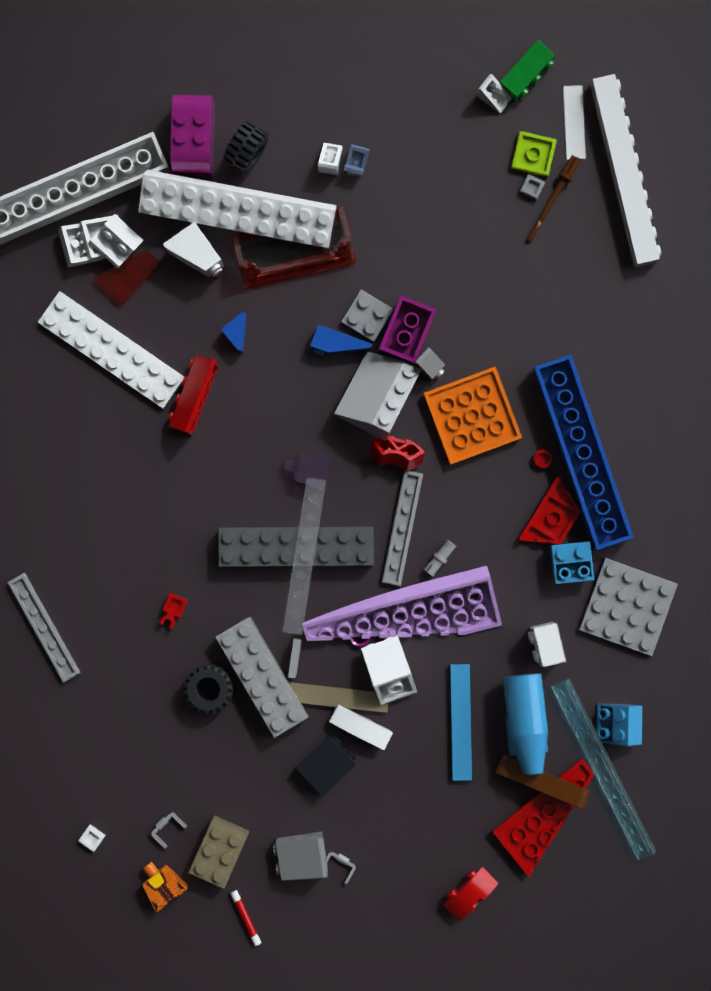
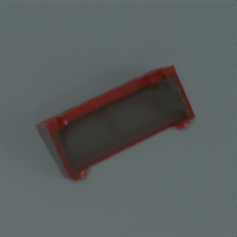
(273, 260)

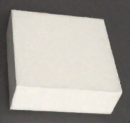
(91, 838)

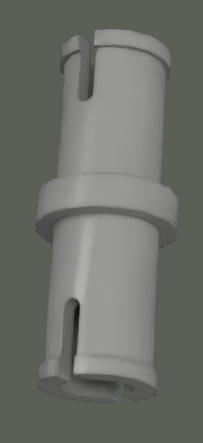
(440, 558)

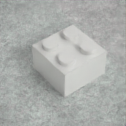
(547, 644)

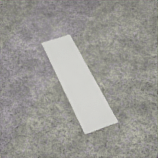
(574, 121)

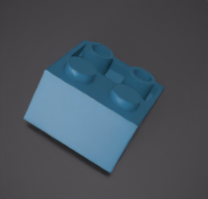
(571, 562)
(619, 724)

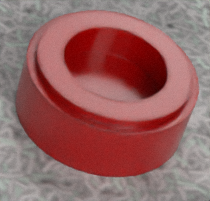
(542, 458)

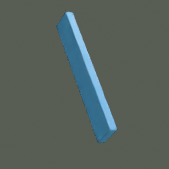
(461, 722)

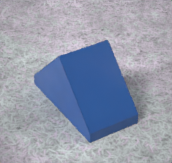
(236, 331)

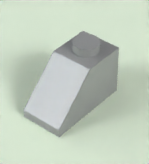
(430, 365)

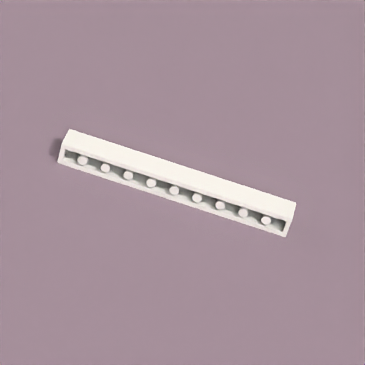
(624, 170)

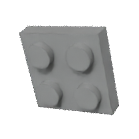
(367, 315)

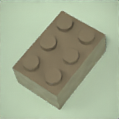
(219, 851)

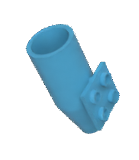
(526, 721)

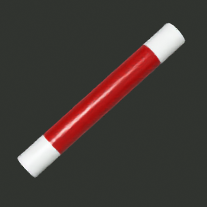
(245, 917)

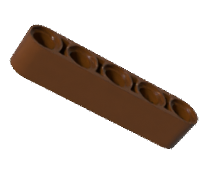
(544, 783)

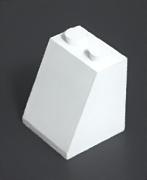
(195, 250)
(389, 670)

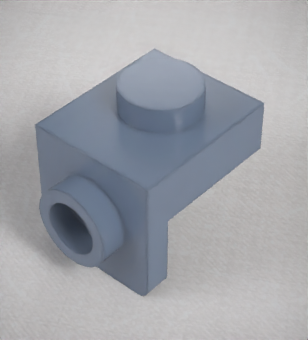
(356, 160)

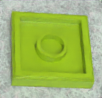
(533, 154)

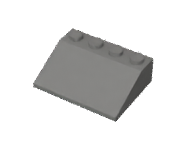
(377, 393)

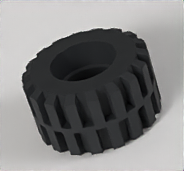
(245, 147)
(193, 696)

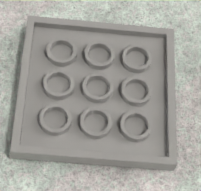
(628, 606)

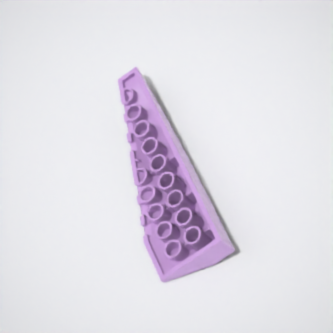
(440, 606)

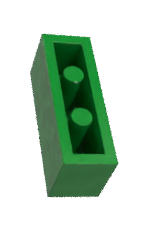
(528, 71)

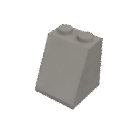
(301, 856)

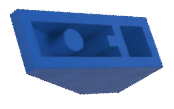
(335, 342)

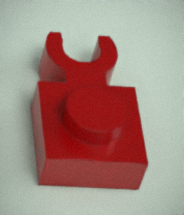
(174, 607)

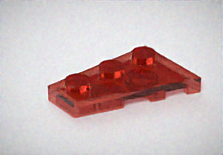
(129, 276)

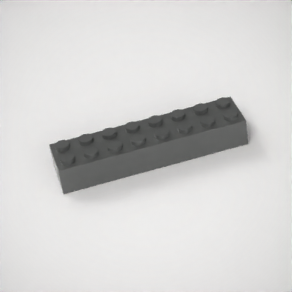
(278, 544)

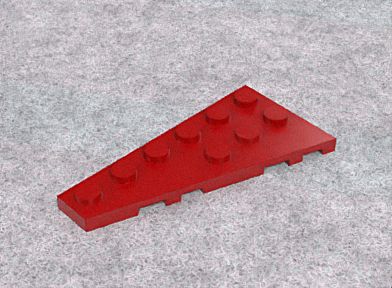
(538, 821)

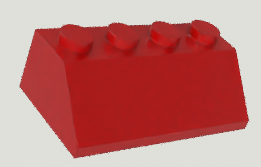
(194, 394)

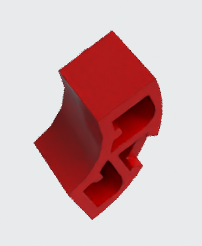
(397, 452)
(473, 890)

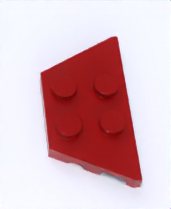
(552, 517)

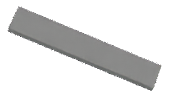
(402, 528)
(44, 627)

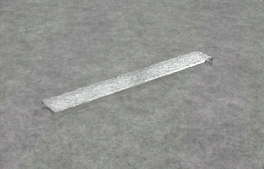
(304, 556)

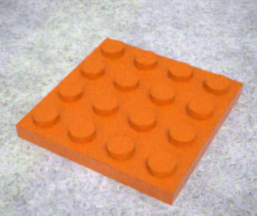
(472, 415)

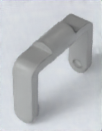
(162, 822)
(345, 861)

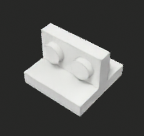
(115, 241)

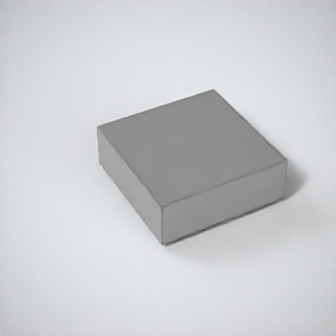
(532, 187)

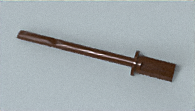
(566, 175)

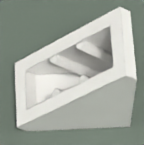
(493, 94)
(329, 159)

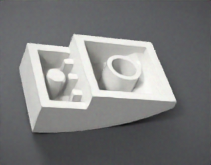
(76, 240)

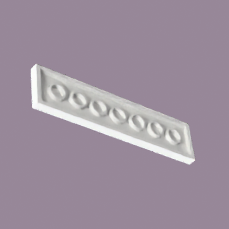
(111, 349)

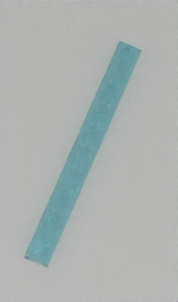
(603, 769)

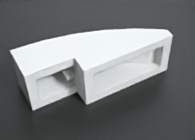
(361, 727)

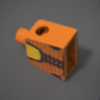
(162, 885)

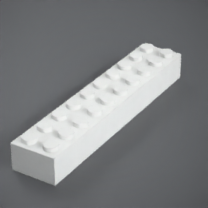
(79, 186)
(236, 208)

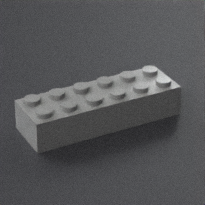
(262, 676)

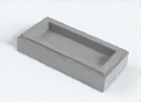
(294, 658)

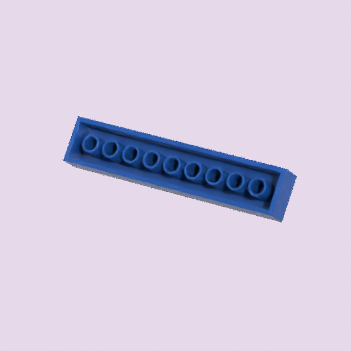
(582, 452)

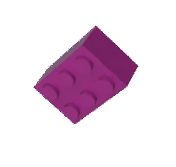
(407, 330)

